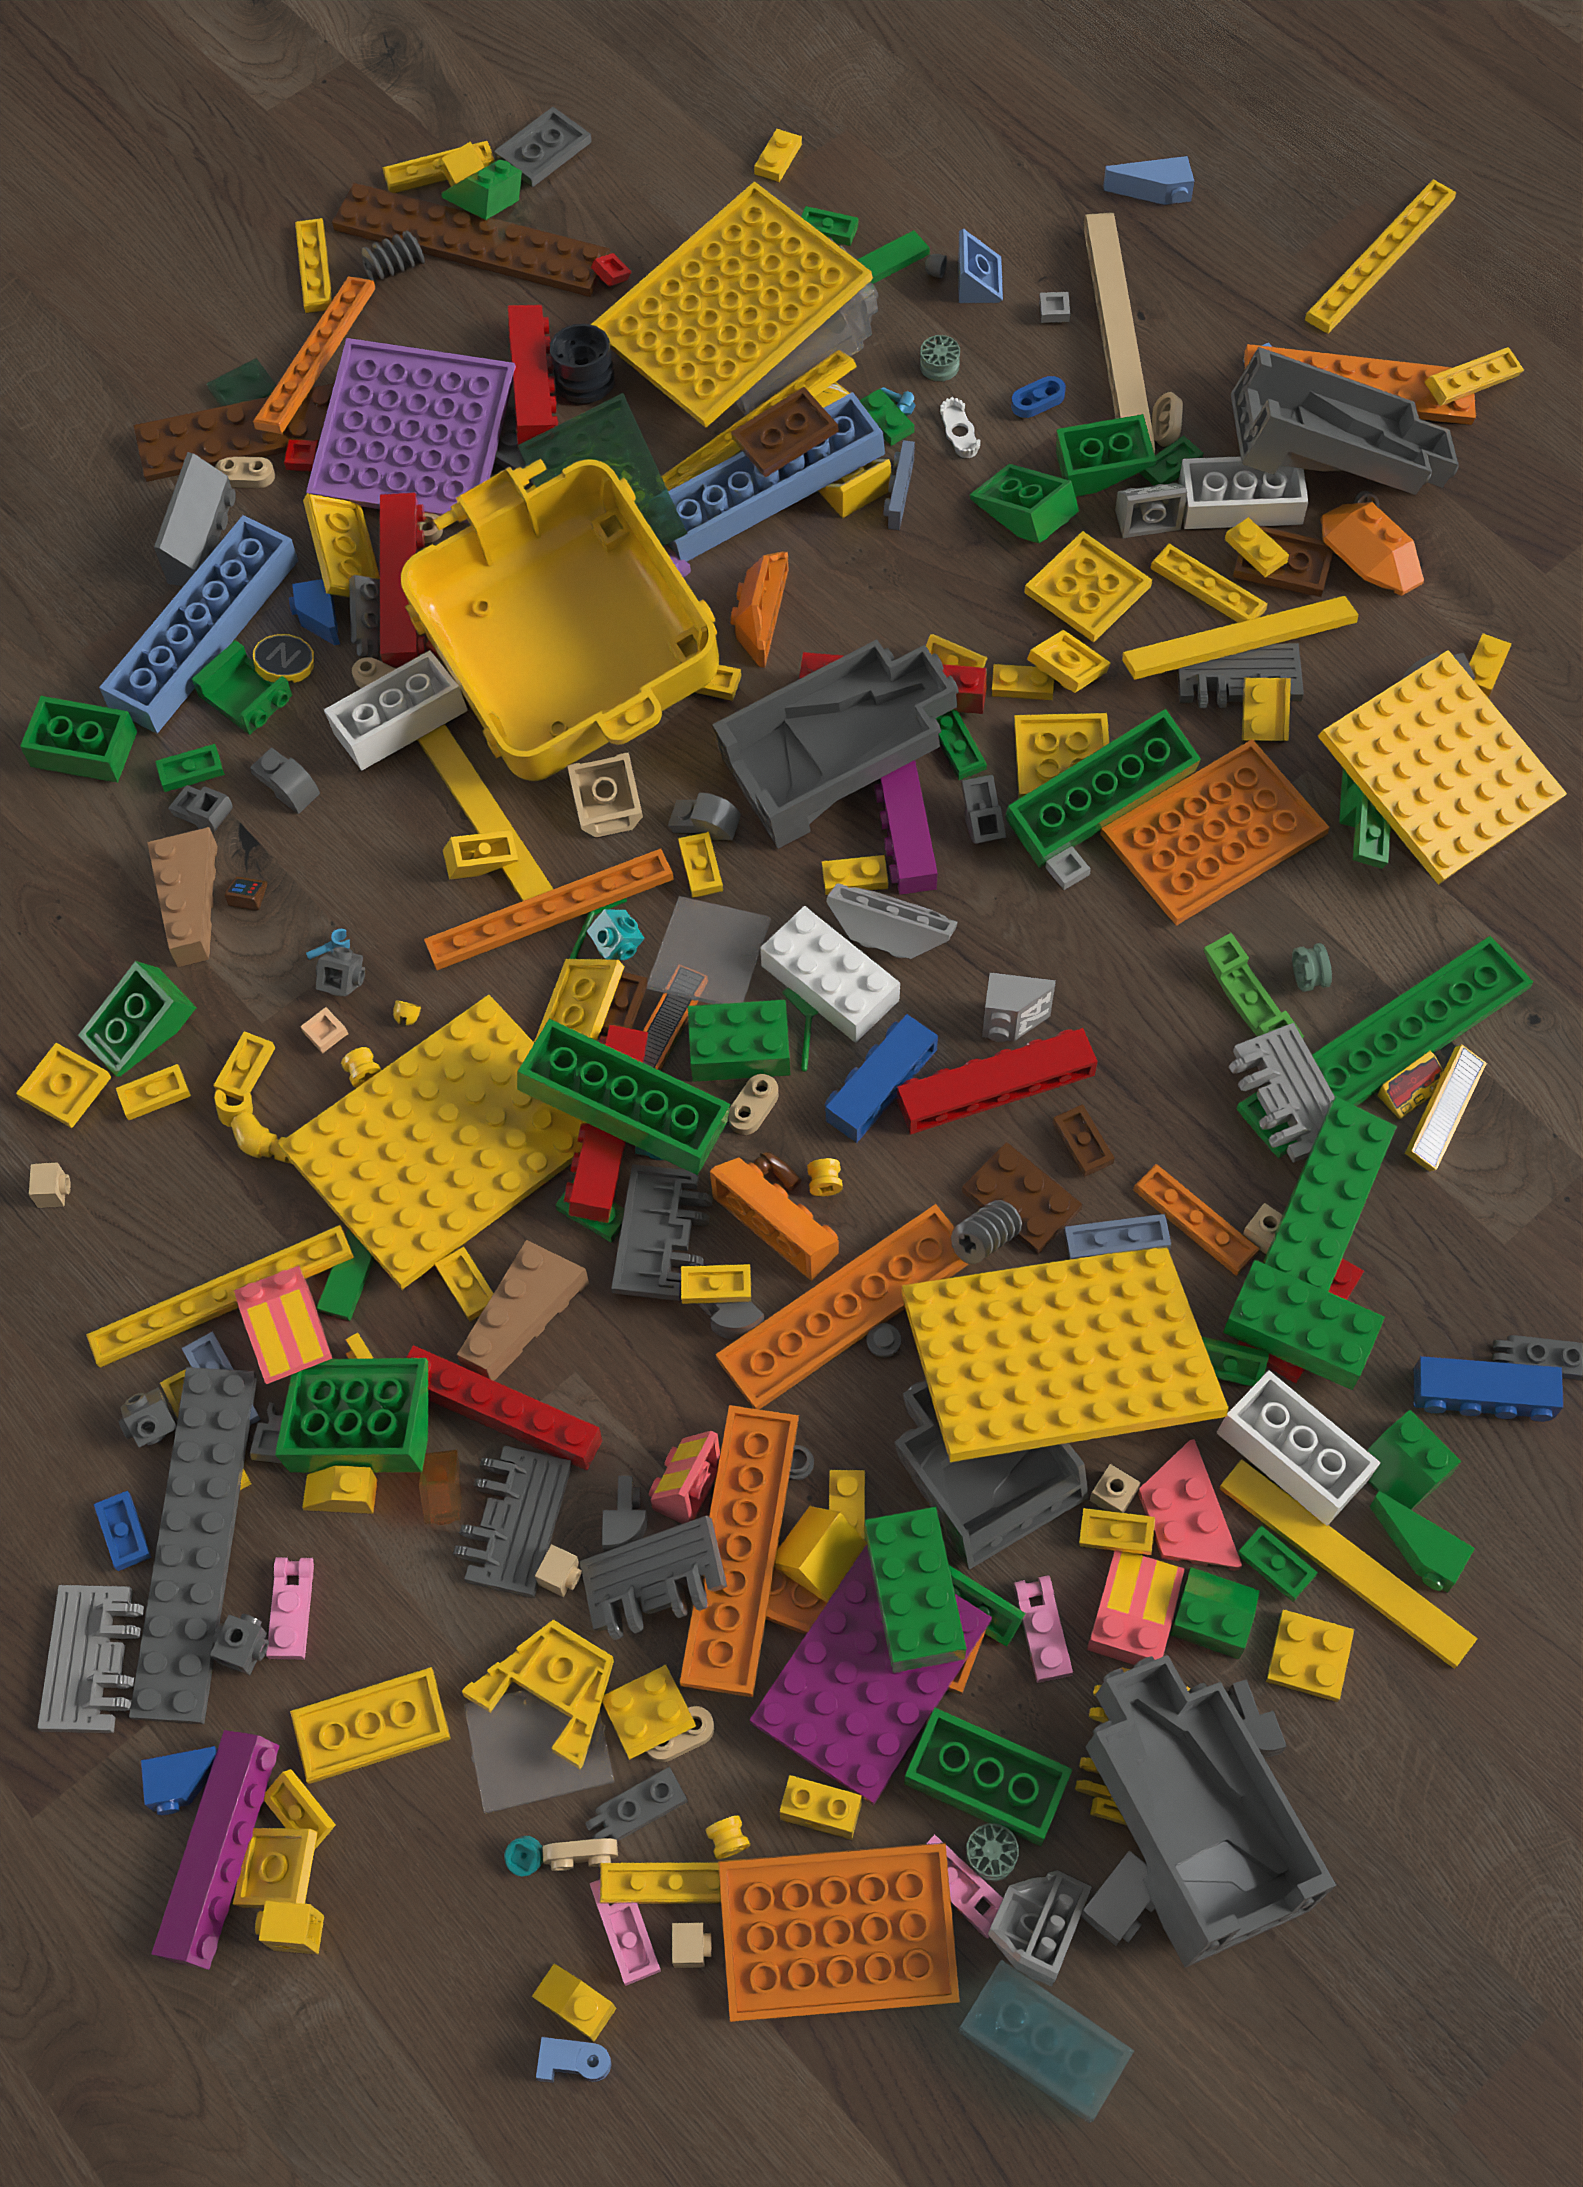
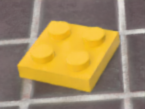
(1068, 661)
(63, 1085)
(1310, 1655)
(648, 1712)
(276, 1867)

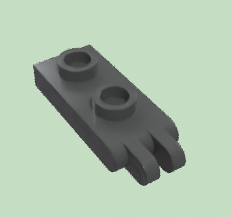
(365, 614)
(1542, 1353)
(638, 1806)

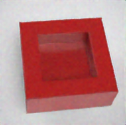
(611, 269)
(300, 455)

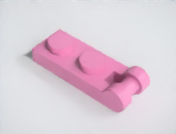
(290, 1609)
(1043, 1630)
(967, 1891)
(627, 1938)

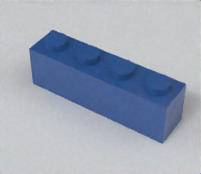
(875, 1083)
(1488, 1388)

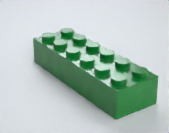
(1102, 787)
(623, 1096)

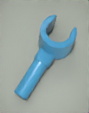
(905, 401)
(336, 936)

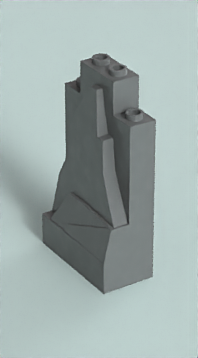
(1331, 423)
(834, 733)
(1203, 1810)

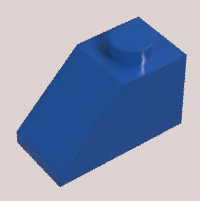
(315, 609)
(175, 1779)

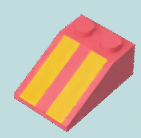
(283, 1324)
(687, 1477)
(1136, 1608)

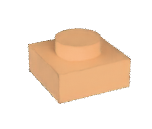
(324, 1030)

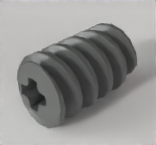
(391, 255)
(985, 1231)

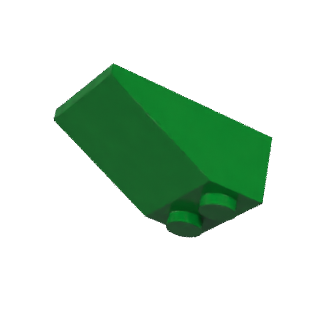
(1103, 452)
(1027, 501)
(136, 1018)

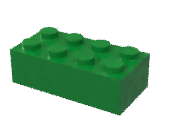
(1304, 1325)
(914, 1590)
(987, 1776)

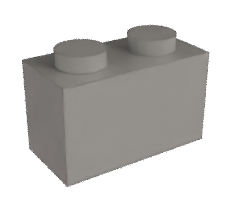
(1120, 1901)

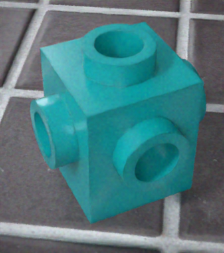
(615, 934)

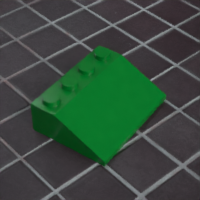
(356, 1416)

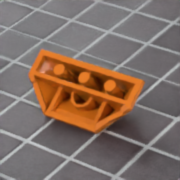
(1373, 546)
(759, 604)

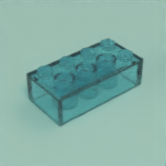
(1046, 2041)

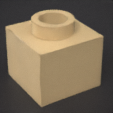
(48, 1185)
(1258, 1232)
(1110, 1500)
(558, 1571)
(690, 1945)

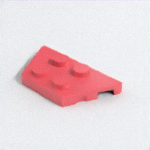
(1188, 1512)

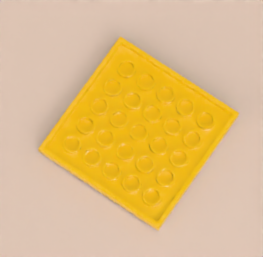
(1442, 766)

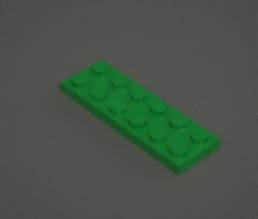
(1330, 1194)

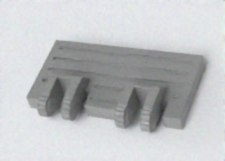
(1294, 1087)
(85, 1660)

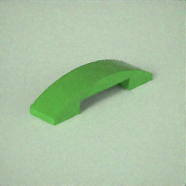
(1243, 987)

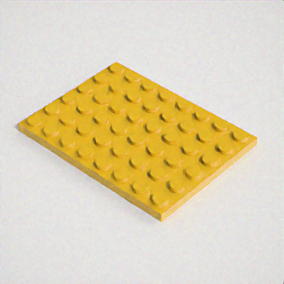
(731, 303)
(436, 1144)
(1061, 1353)

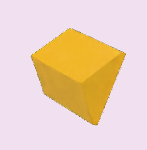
(858, 487)
(819, 1551)

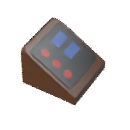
(246, 893)

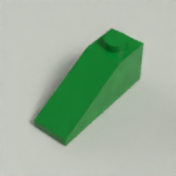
(1425, 1546)

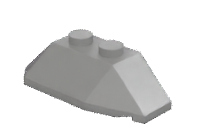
(888, 922)
(1038, 1923)

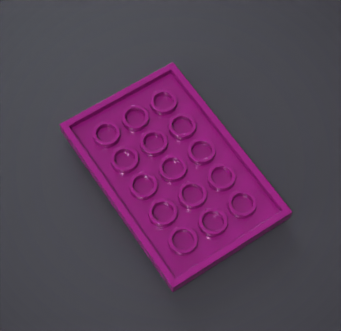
(839, 1694)

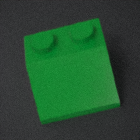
(487, 190)
(1411, 1461)
(1215, 1613)

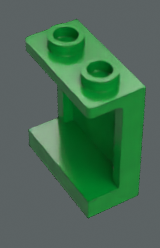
(238, 691)

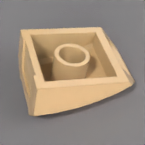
(605, 795)

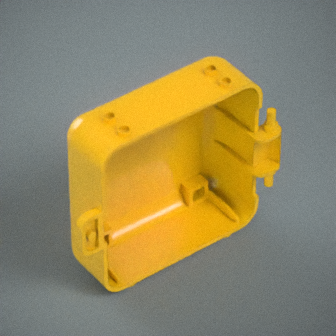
(559, 615)

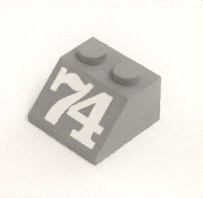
(1150, 509)
(1015, 1005)

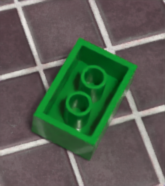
(79, 739)
(738, 1040)

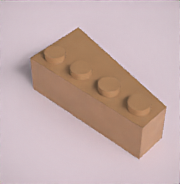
(184, 885)
(523, 1303)

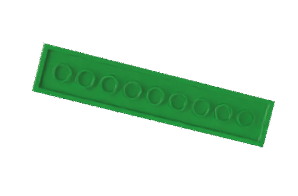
(1409, 1027)

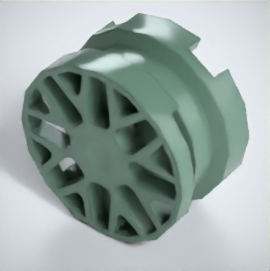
(939, 359)
(1311, 967)
(992, 1852)

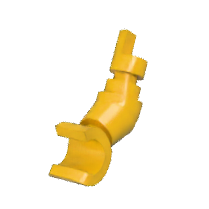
(248, 1132)

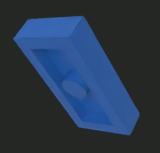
(122, 1531)

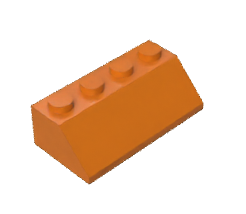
(773, 1216)

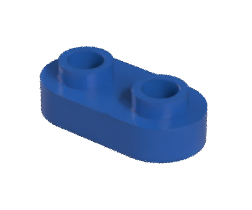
(1035, 396)

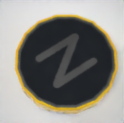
(283, 656)

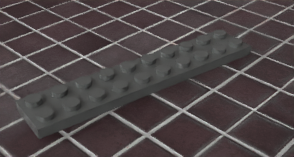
(193, 1546)

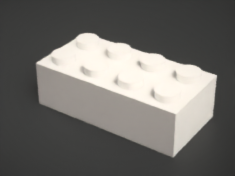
(1227, 492)
(396, 710)
(830, 974)
(1298, 1447)

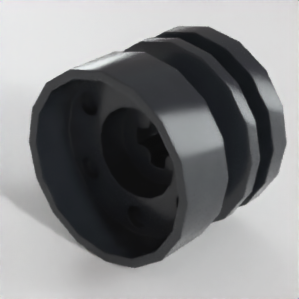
(582, 363)

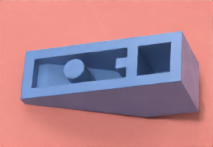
(1154, 181)

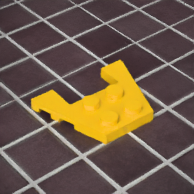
(561, 1672)

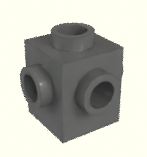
(339, 971)
(147, 1418)
(240, 1643)

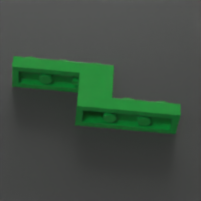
(1371, 828)

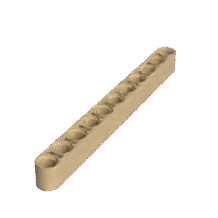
(1116, 318)

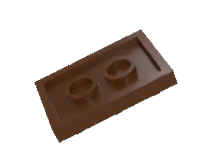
(784, 431)
(1305, 568)
(1037, 1198)

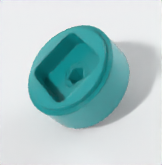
(524, 1856)

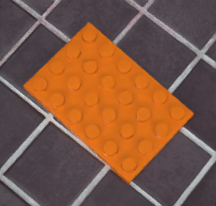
(1214, 831)
(838, 1932)

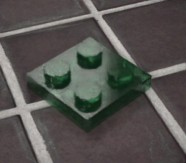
(242, 384)

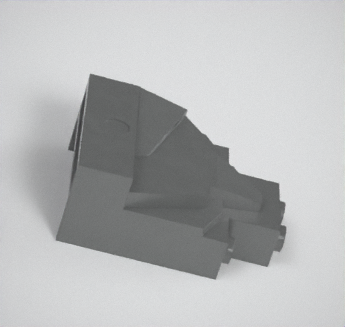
(987, 1498)

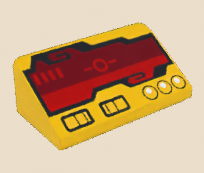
(1412, 1085)

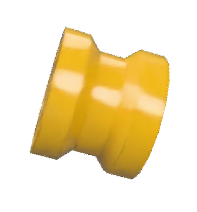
(360, 1066)
(824, 1177)
(727, 1837)

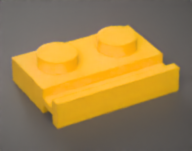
(1266, 709)

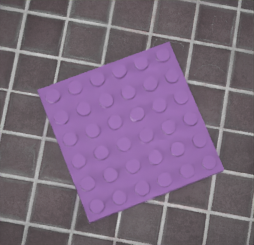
(410, 425)

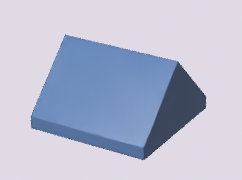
(978, 271)

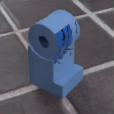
(572, 2057)

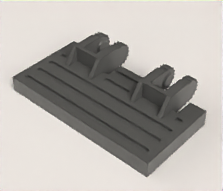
(1229, 674)
(654, 1228)
(520, 1525)
(653, 1573)

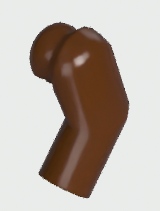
(768, 1161)

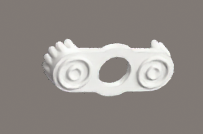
(952, 416)

